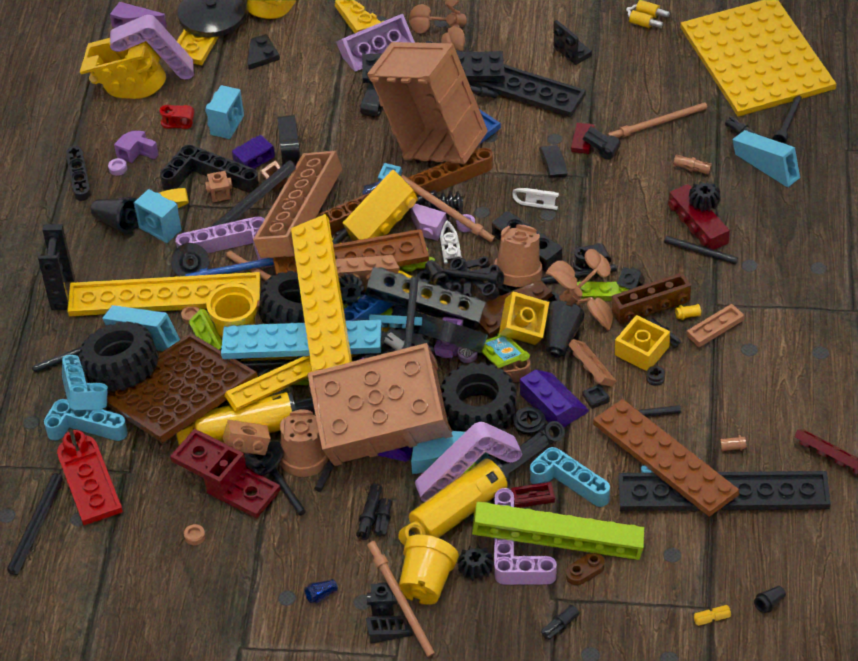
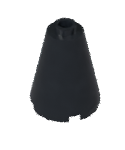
(117, 213)
(562, 326)

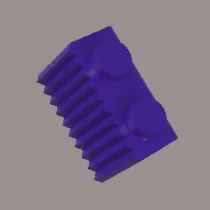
(254, 152)

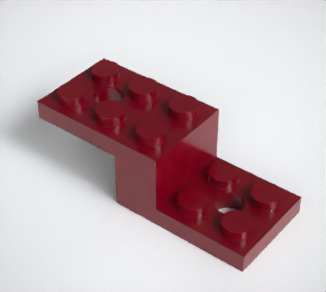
(225, 473)

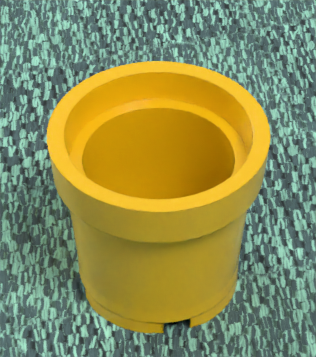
(232, 306)
(426, 567)

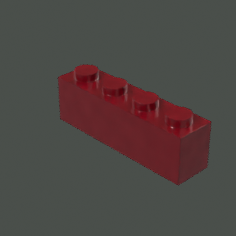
(705, 224)

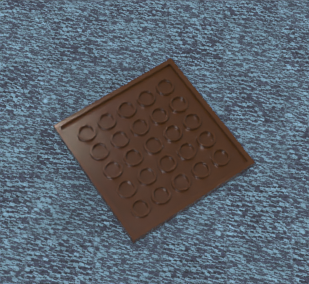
(181, 389)

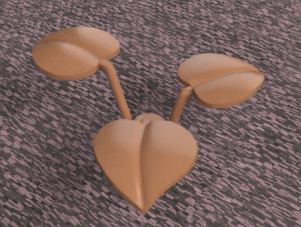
(420, 23)
(565, 276)

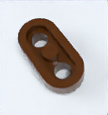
(586, 569)

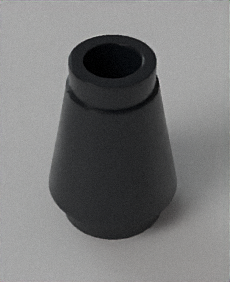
(436, 274)
(769, 599)

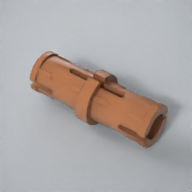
(692, 164)

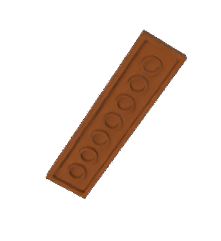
(405, 247)
(666, 457)

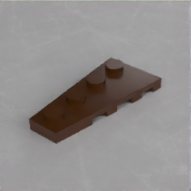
(493, 309)

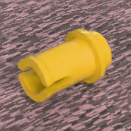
(687, 311)

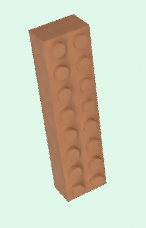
(297, 202)

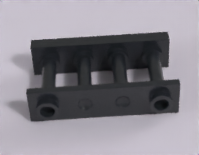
(56, 266)

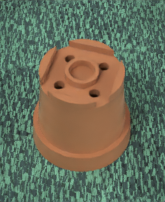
(519, 256)
(301, 444)

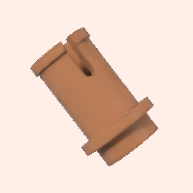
(733, 443)

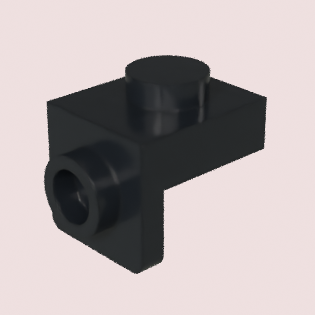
(630, 278)

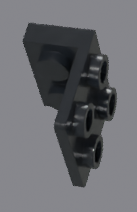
(569, 44)

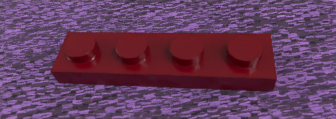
(827, 449)

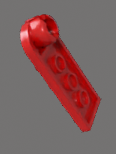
(88, 478)

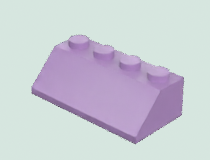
(373, 40)

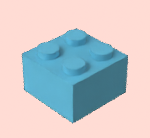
(225, 112)
(157, 215)

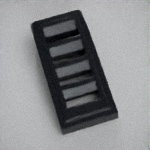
(387, 621)

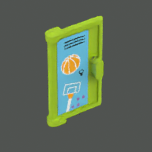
(503, 351)

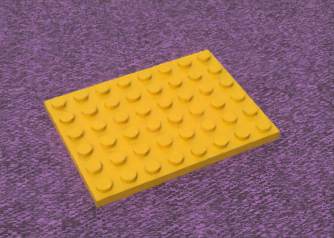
(757, 56)

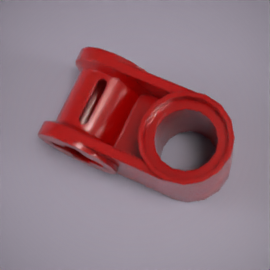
(177, 117)

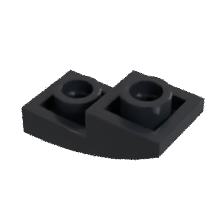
(554, 161)

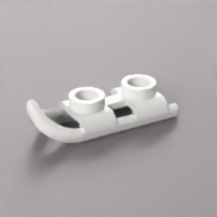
(532, 197)
(449, 239)

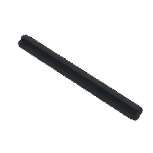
(257, 194)
(35, 524)

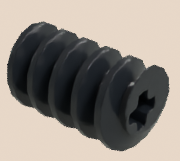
(454, 202)

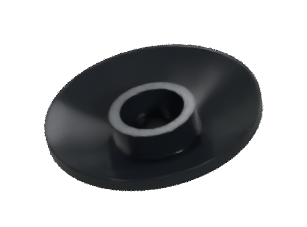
(189, 251)
(272, 457)

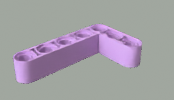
(151, 30)
(224, 235)
(463, 453)
(515, 565)

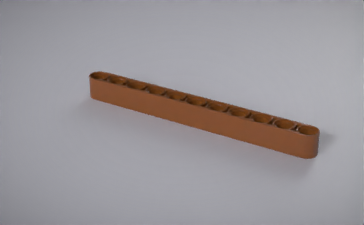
(435, 179)

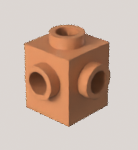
(219, 186)

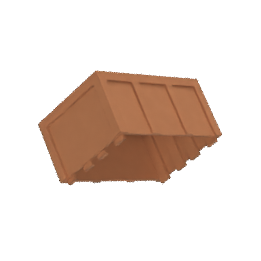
(428, 101)
(379, 404)

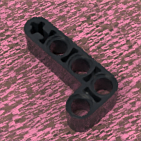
(288, 139)

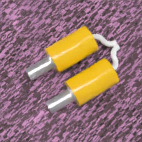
(644, 14)

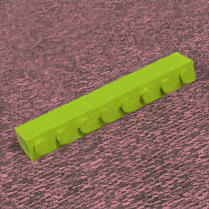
(558, 530)

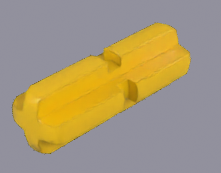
(707, 616)

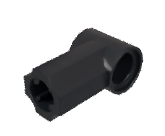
(606, 145)

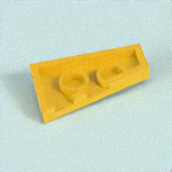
(355, 15)

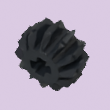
(704, 196)
(350, 288)
(475, 563)

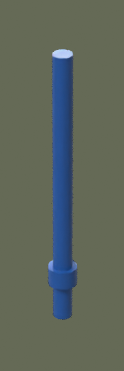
(234, 268)

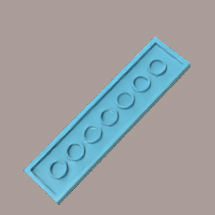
(291, 339)

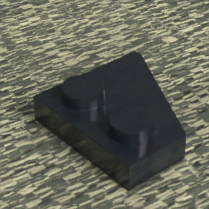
(261, 52)

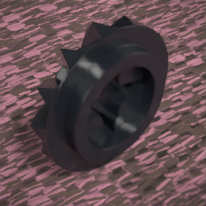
(521, 416)

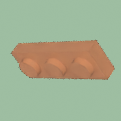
(715, 325)
(592, 363)

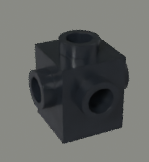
(381, 600)

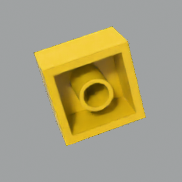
(524, 318)
(642, 343)

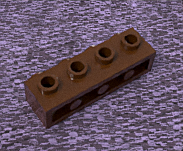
(651, 298)

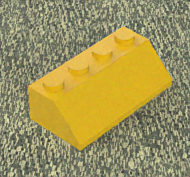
(381, 208)

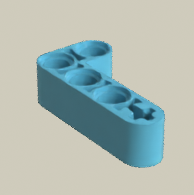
(78, 392)
(92, 421)
(558, 465)

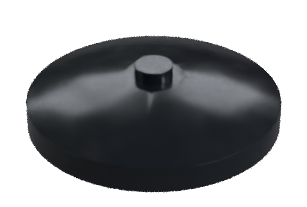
(211, 17)

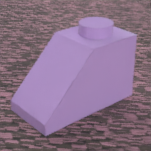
(428, 220)

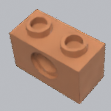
(247, 437)

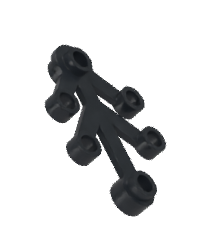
(489, 290)

